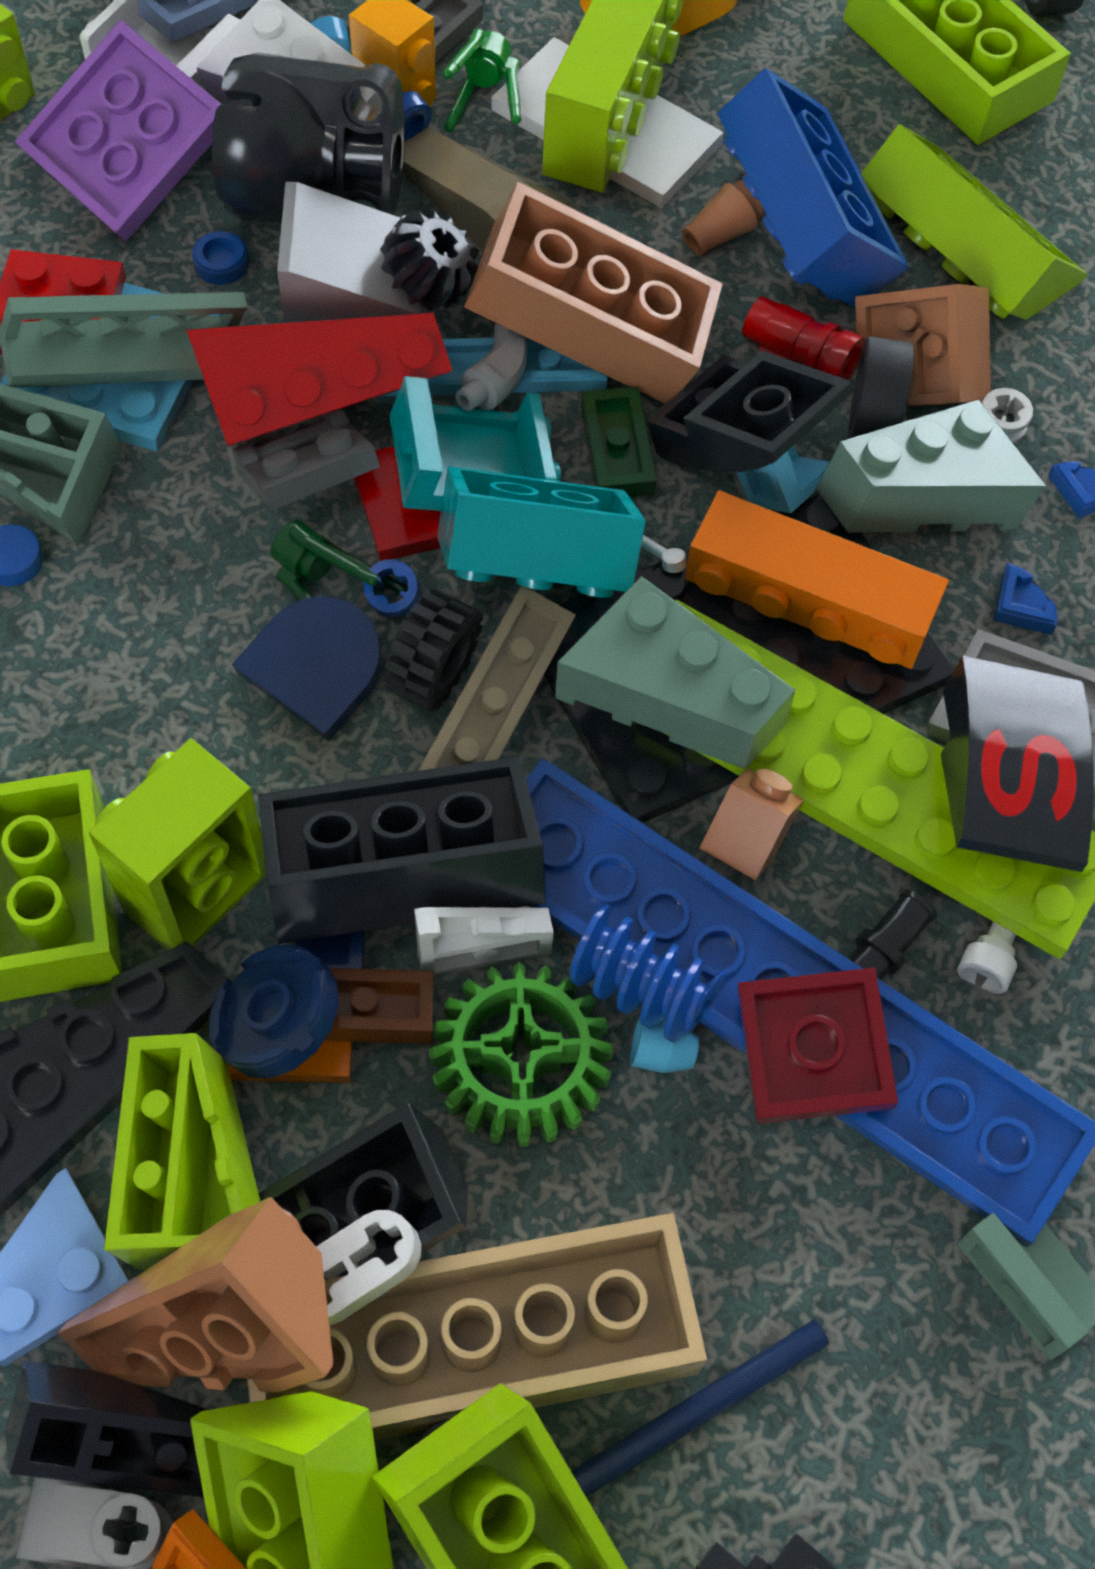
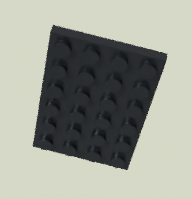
(656, 775)

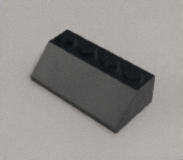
(399, 843)

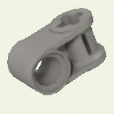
(82, 1525)

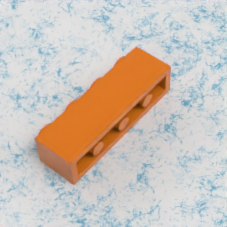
(814, 579)

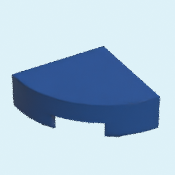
(1075, 485)
(1024, 602)

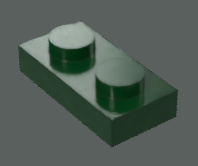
(618, 440)

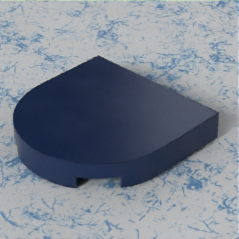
(315, 661)

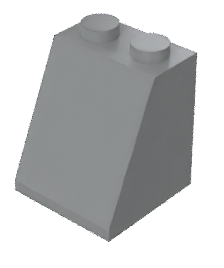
(335, 259)

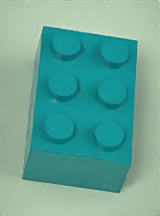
(539, 532)

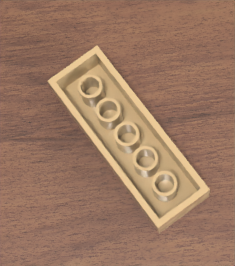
(537, 1315)

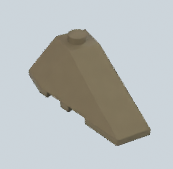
(465, 182)

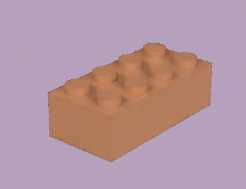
(594, 294)

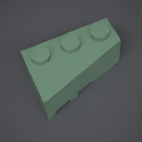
(54, 459)
(676, 675)

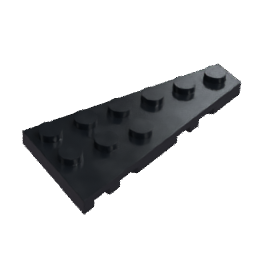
(71, 1064)

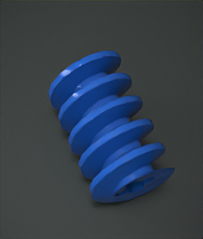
(642, 976)

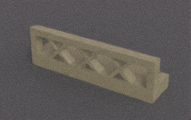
(501, 682)

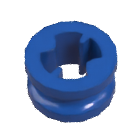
(403, 574)

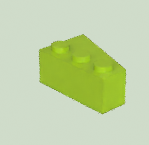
(177, 1149)

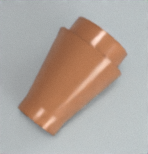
(725, 217)

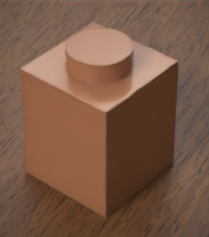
(752, 821)

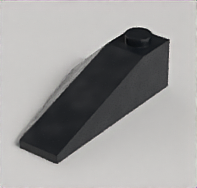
(391, 1166)

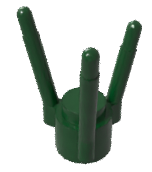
(311, 555)

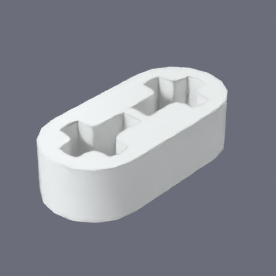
(374, 1277)

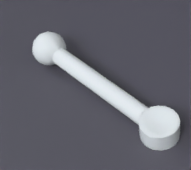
(672, 559)

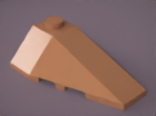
(217, 1309)

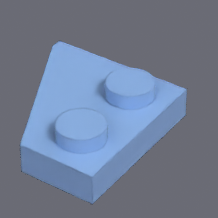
(52, 1269)

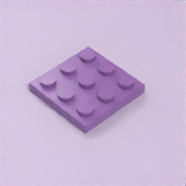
(122, 130)

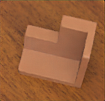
(948, 337)

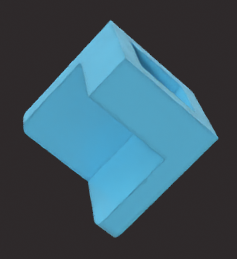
(783, 483)

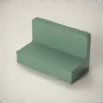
(1036, 1283)

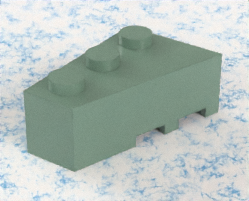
(931, 470)

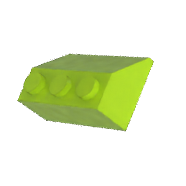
(293, 1483)

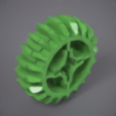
(546, 1054)

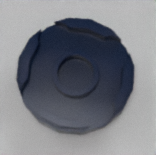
(274, 1011)

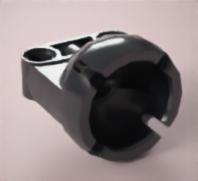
(307, 130)

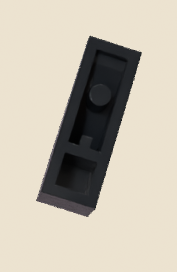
(100, 1431)

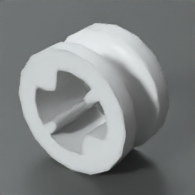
(1010, 402)

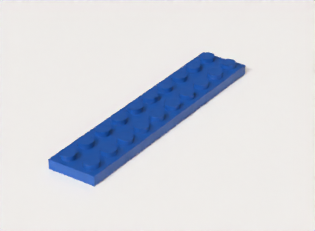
(959, 1109)

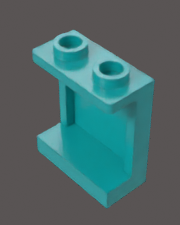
(440, 436)

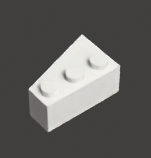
(273, 30)

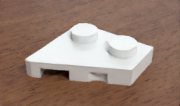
(479, 937)

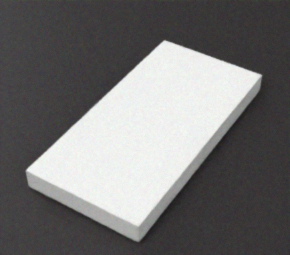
(658, 159)

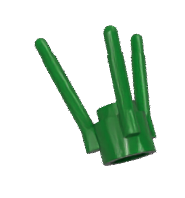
(486, 63)

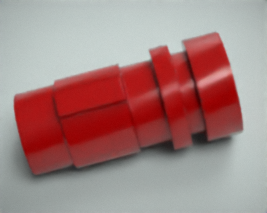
(802, 339)

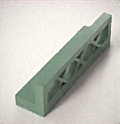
(116, 347)

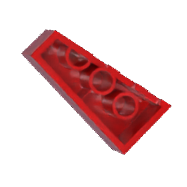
(302, 370)

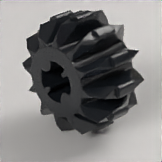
(429, 259)

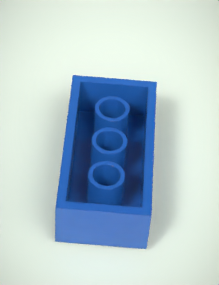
(810, 190)

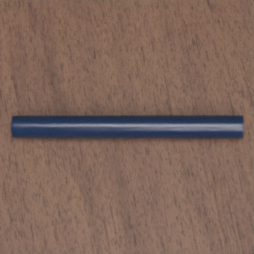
(700, 1408)

